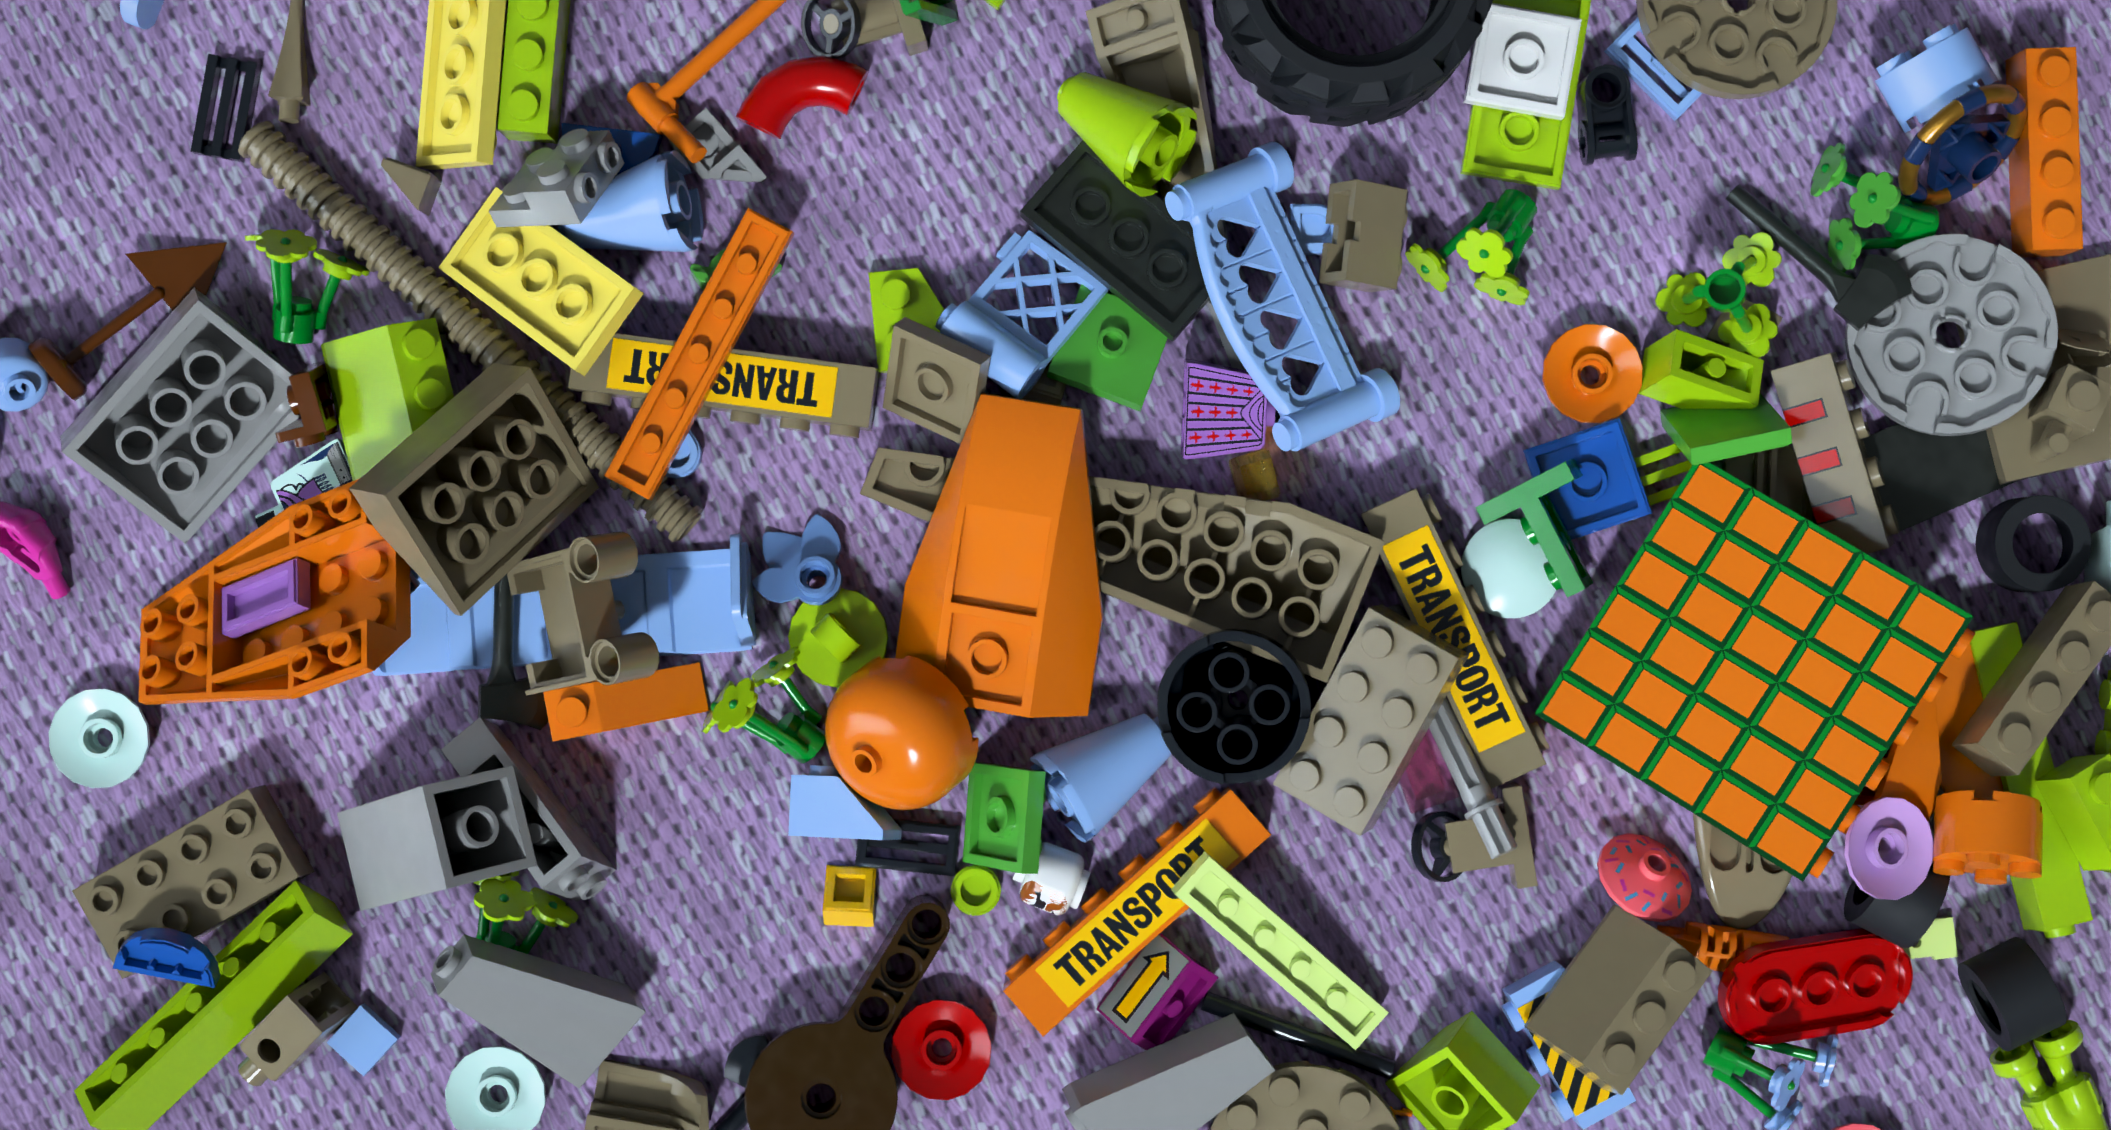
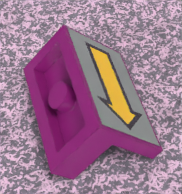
(1156, 993)

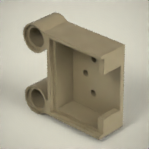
(584, 615)

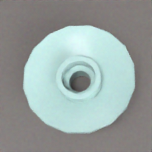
(76, 743)
(470, 1085)

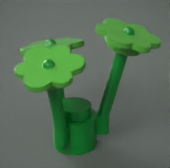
(1873, 203)

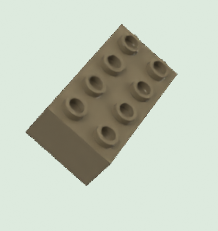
(197, 873)

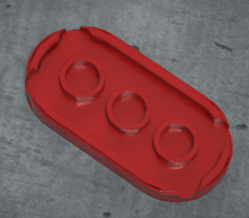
(1814, 986)

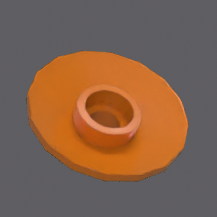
(1617, 369)

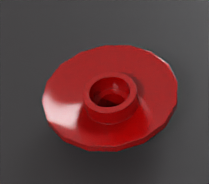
(934, 1074)

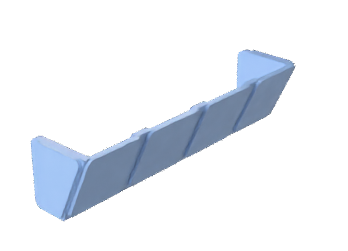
(678, 598)

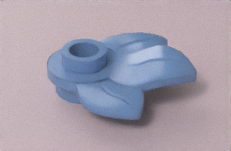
(798, 560)

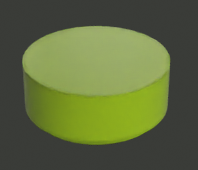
(975, 890)

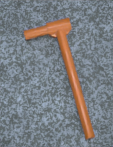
(658, 103)

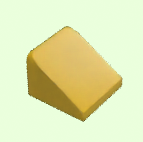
(849, 896)

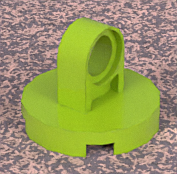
(838, 637)

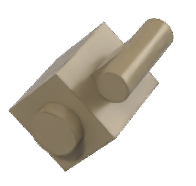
(2068, 409)

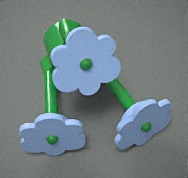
(1731, 1055)

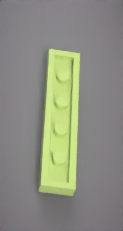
(1279, 950)

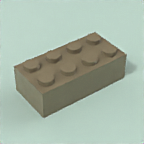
(1371, 718)

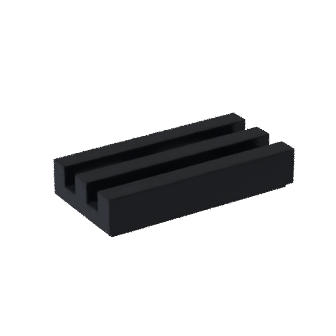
(207, 103)
(908, 865)

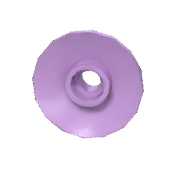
(1903, 852)

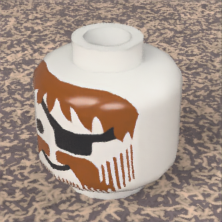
(1058, 882)

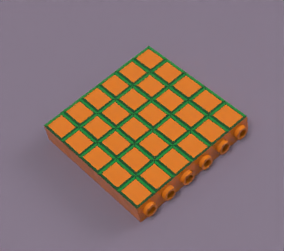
(1755, 669)

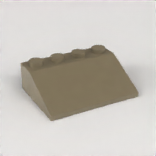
(477, 485)

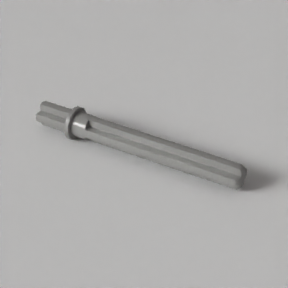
(1469, 779)

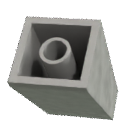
(437, 837)

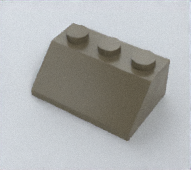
(1618, 999)

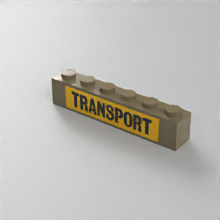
(747, 387)
(1436, 600)

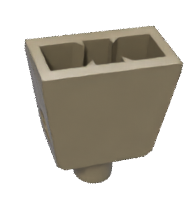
(294, 1030)

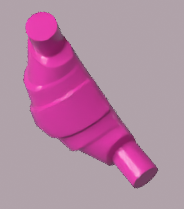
(32, 545)

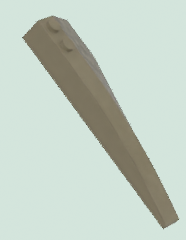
(1198, 556)

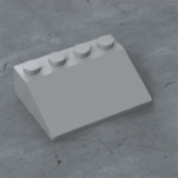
(184, 417)

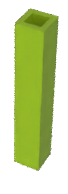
(2059, 896)

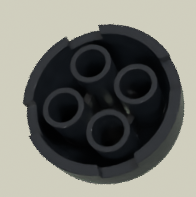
(1227, 740)

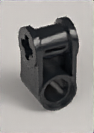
(1606, 120)

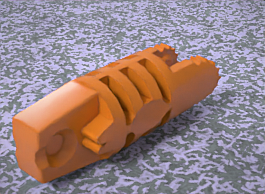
(1715, 943)

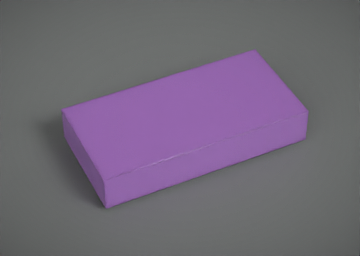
(266, 598)

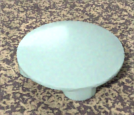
(1506, 570)

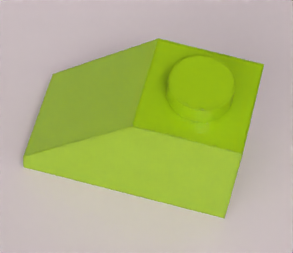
(1700, 374)

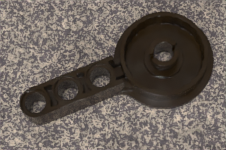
(846, 1050)

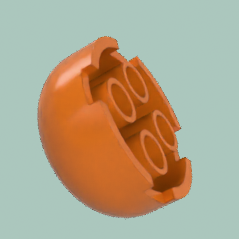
(900, 733)

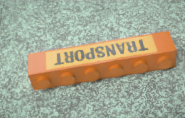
(1131, 913)

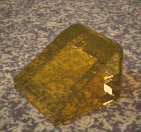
(1255, 475)

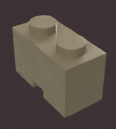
(1365, 236)

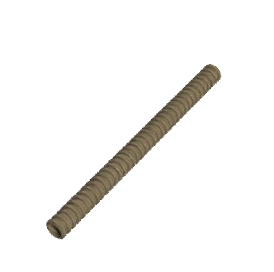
(452, 314)

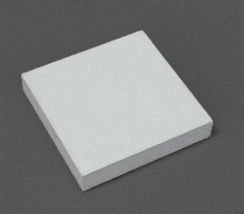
(1523, 62)

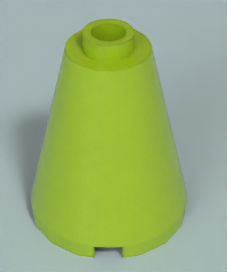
(1129, 129)

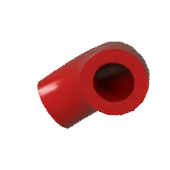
(798, 86)

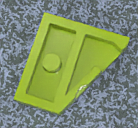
(897, 296)

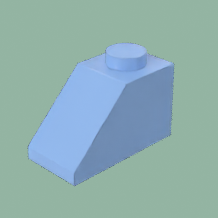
(830, 808)

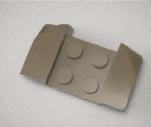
(646, 1099)

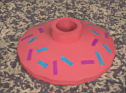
(1644, 877)

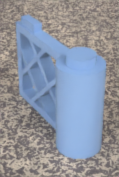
(1014, 352)

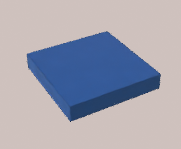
(1610, 483)

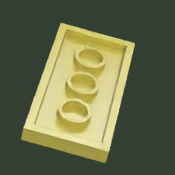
(460, 83)
(542, 285)

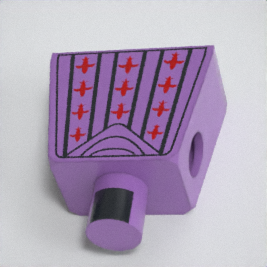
(1222, 411)

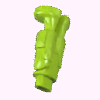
(2071, 1099)

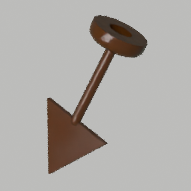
(171, 275)

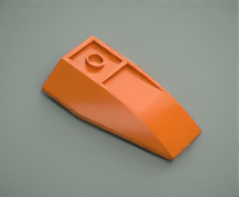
(1011, 566)
(353, 623)

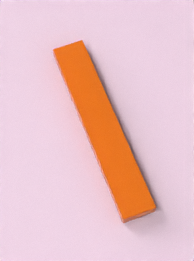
(699, 354)

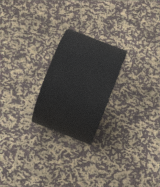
(1996, 549)
(1898, 920)
(2012, 993)

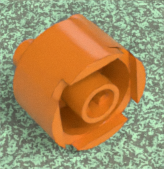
(1988, 836)

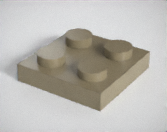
(934, 379)

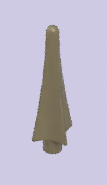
(290, 79)

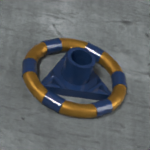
(1962, 145)

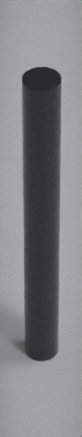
(1299, 1035)

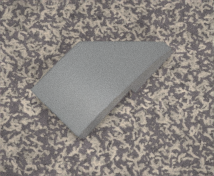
(724, 157)

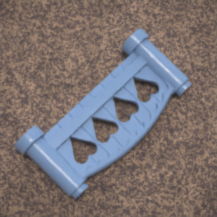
(1247, 196)

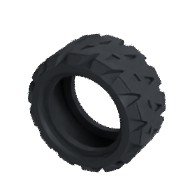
(1339, 86)

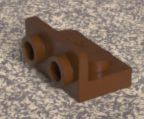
(313, 401)

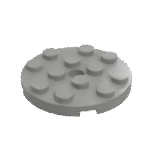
(2005, 346)

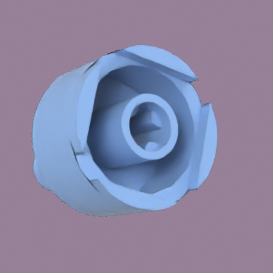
(1934, 77)

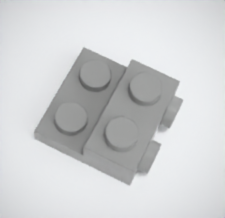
(561, 182)

